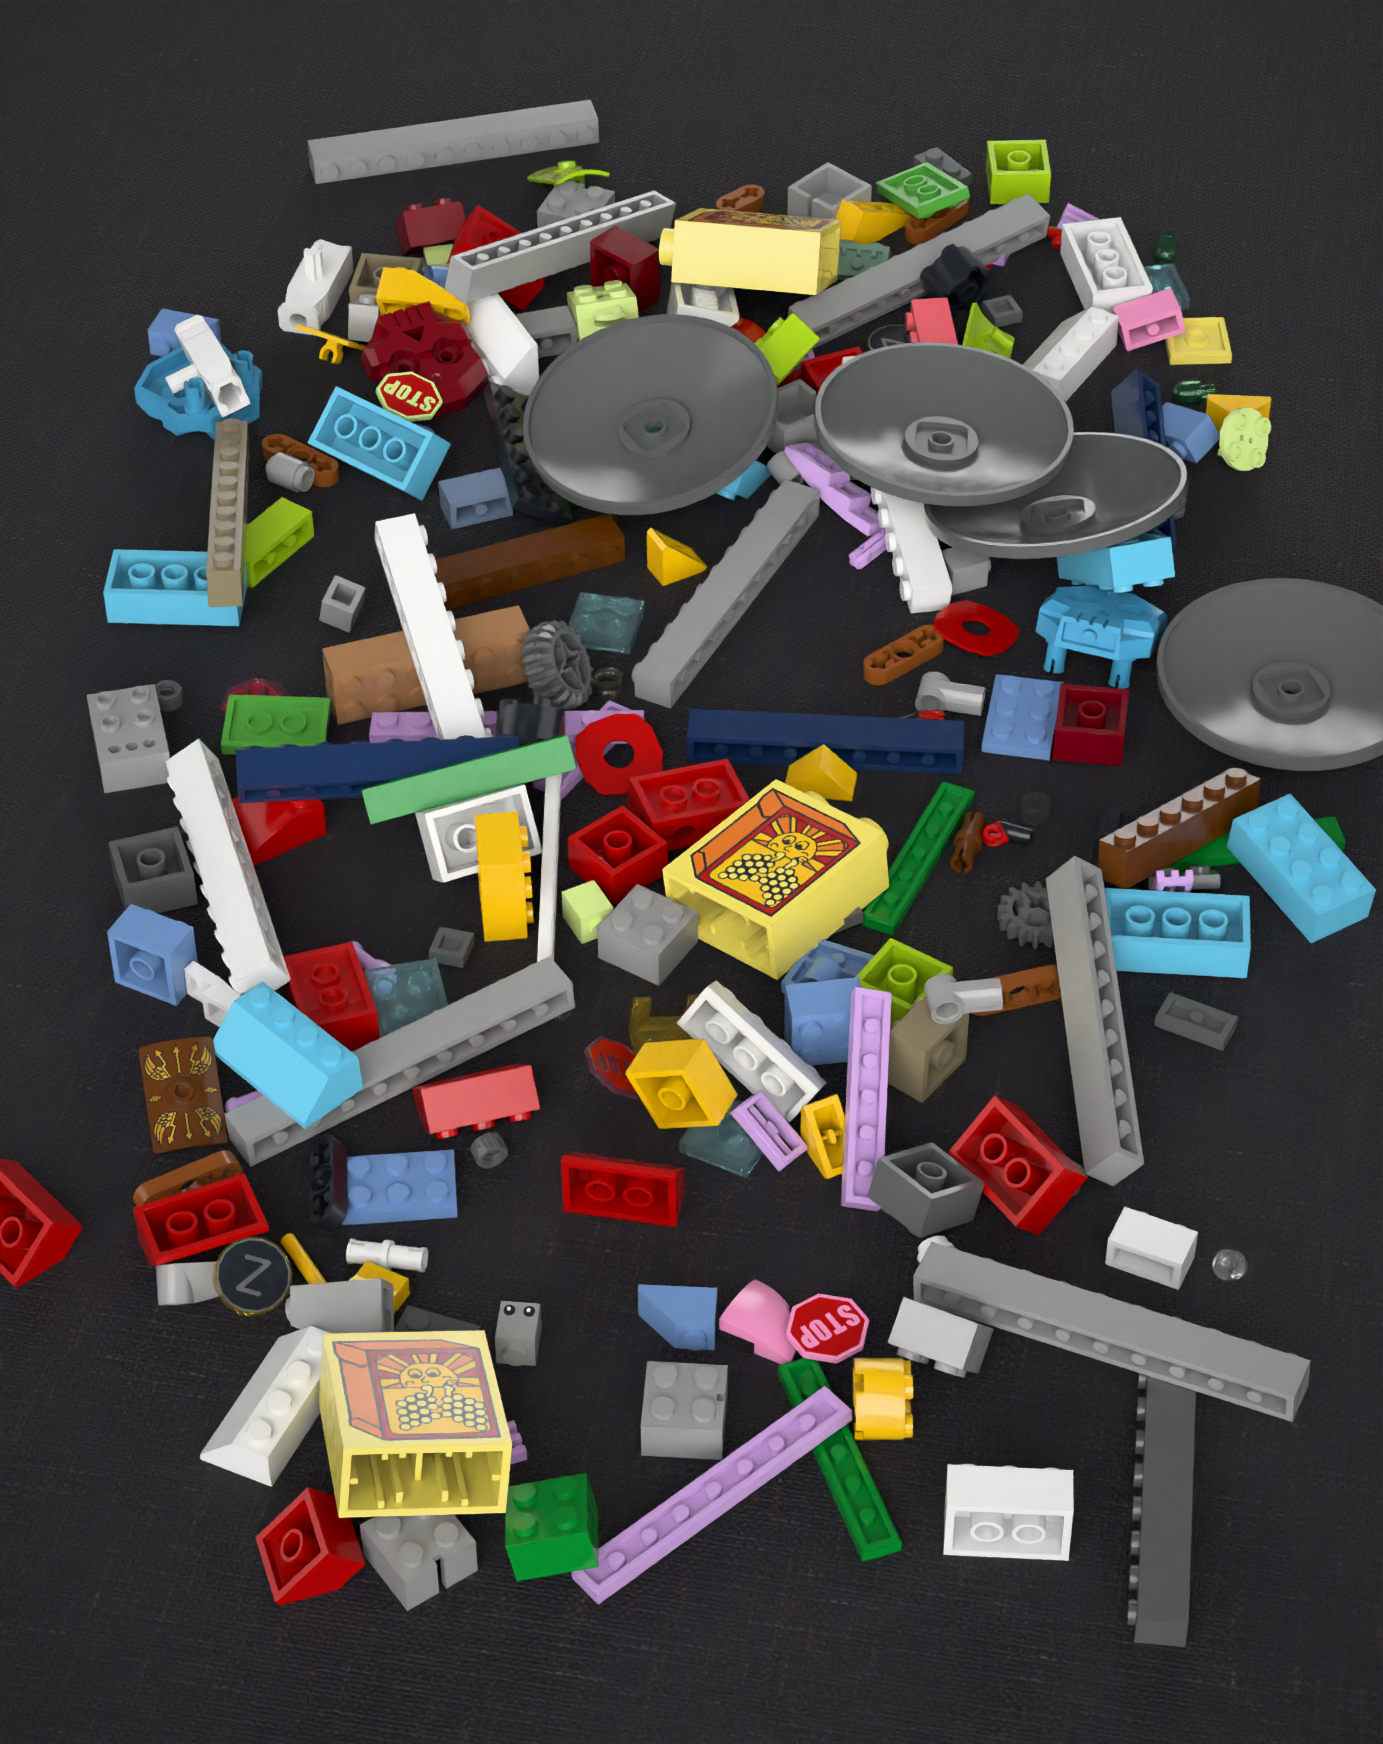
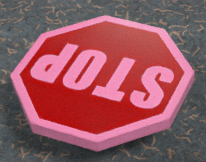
(827, 1328)

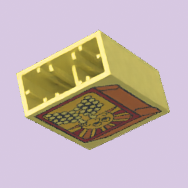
(752, 251)
(779, 876)
(413, 1424)

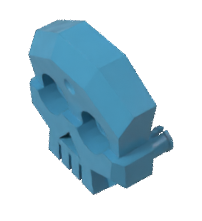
(192, 407)
(1101, 625)

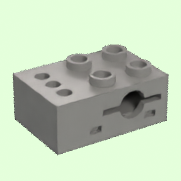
(129, 738)

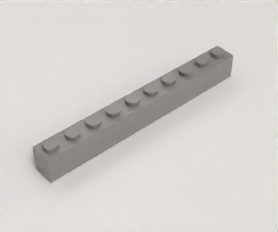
(453, 141)
(552, 247)
(898, 279)
(725, 594)
(1094, 1022)
(416, 1055)
(1112, 1331)

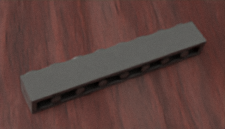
(1162, 1513)

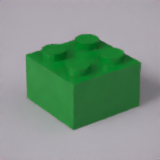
(551, 1527)

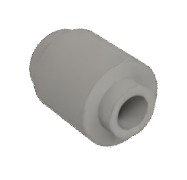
(289, 473)

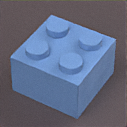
(151, 953)
(819, 1019)

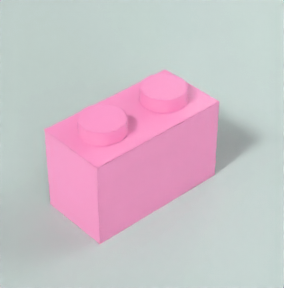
(1149, 319)

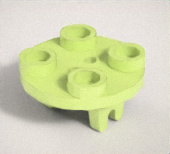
(1244, 439)

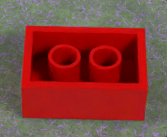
(1019, 1164)

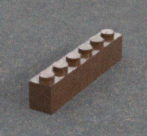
(530, 560)
(1177, 828)

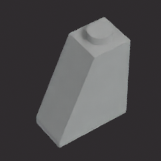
(343, 1306)

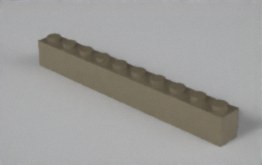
(228, 514)

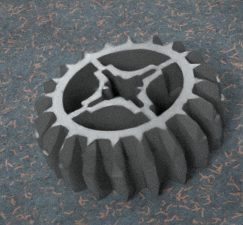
(557, 664)

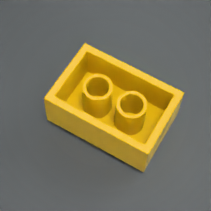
(502, 877)

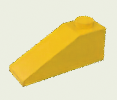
(869, 221)
(407, 288)

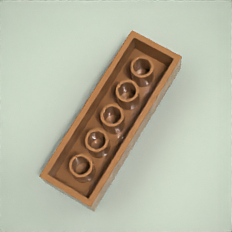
(381, 675)

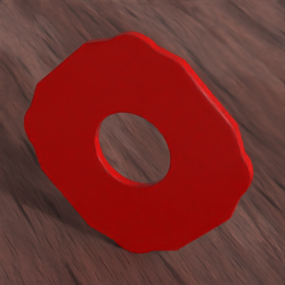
(1002, 630)
(617, 727)

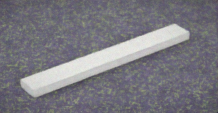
(549, 868)

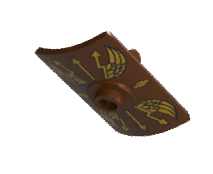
(182, 1094)

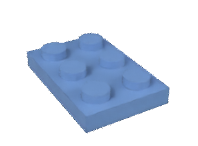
(1021, 717)
(401, 1187)

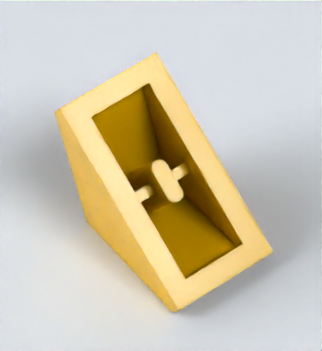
(1220, 406)
(671, 559)
(823, 774)
(824, 1134)

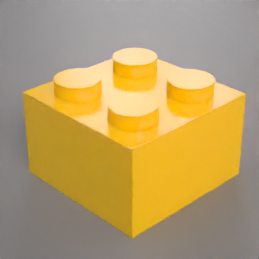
(681, 1083)

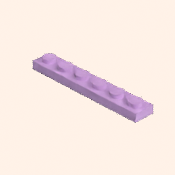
(865, 1094)

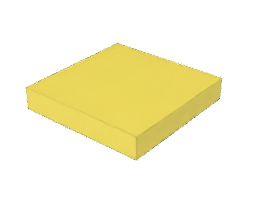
(1203, 343)

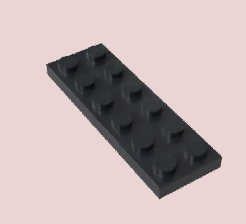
(524, 486)

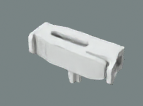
(316, 286)
(209, 364)

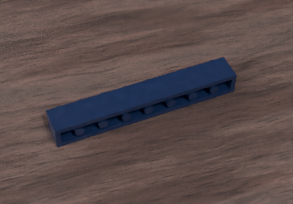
(1140, 414)
(857, 740)
(344, 769)

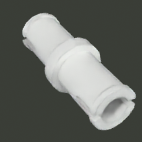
(387, 1255)

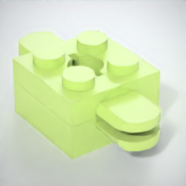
(601, 306)

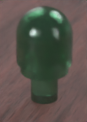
(1166, 249)
(1190, 392)

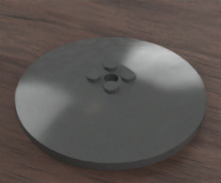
(662, 372)
(894, 405)
(1100, 498)
(1251, 641)

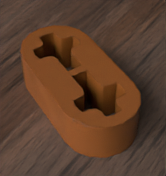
(744, 199)

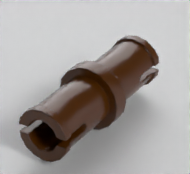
(968, 842)

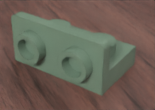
(857, 258)

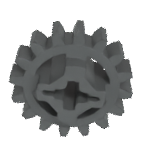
(1033, 917)

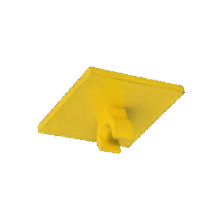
(334, 343)

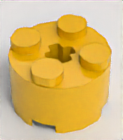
(882, 1399)

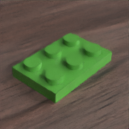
(923, 190)
(274, 721)

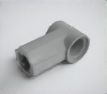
(941, 694)
(952, 999)

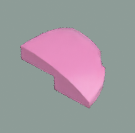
(760, 1318)

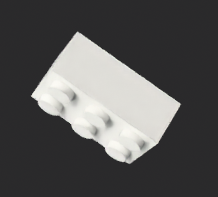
(451, 835)
(1008, 1512)

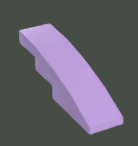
(834, 486)

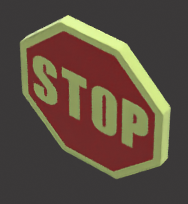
(409, 396)

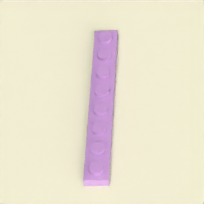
(418, 725)
(713, 1493)

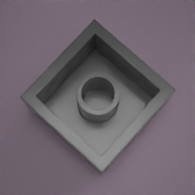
(153, 871)
(925, 1189)

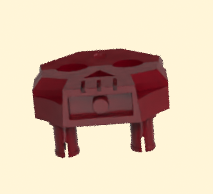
(417, 343)

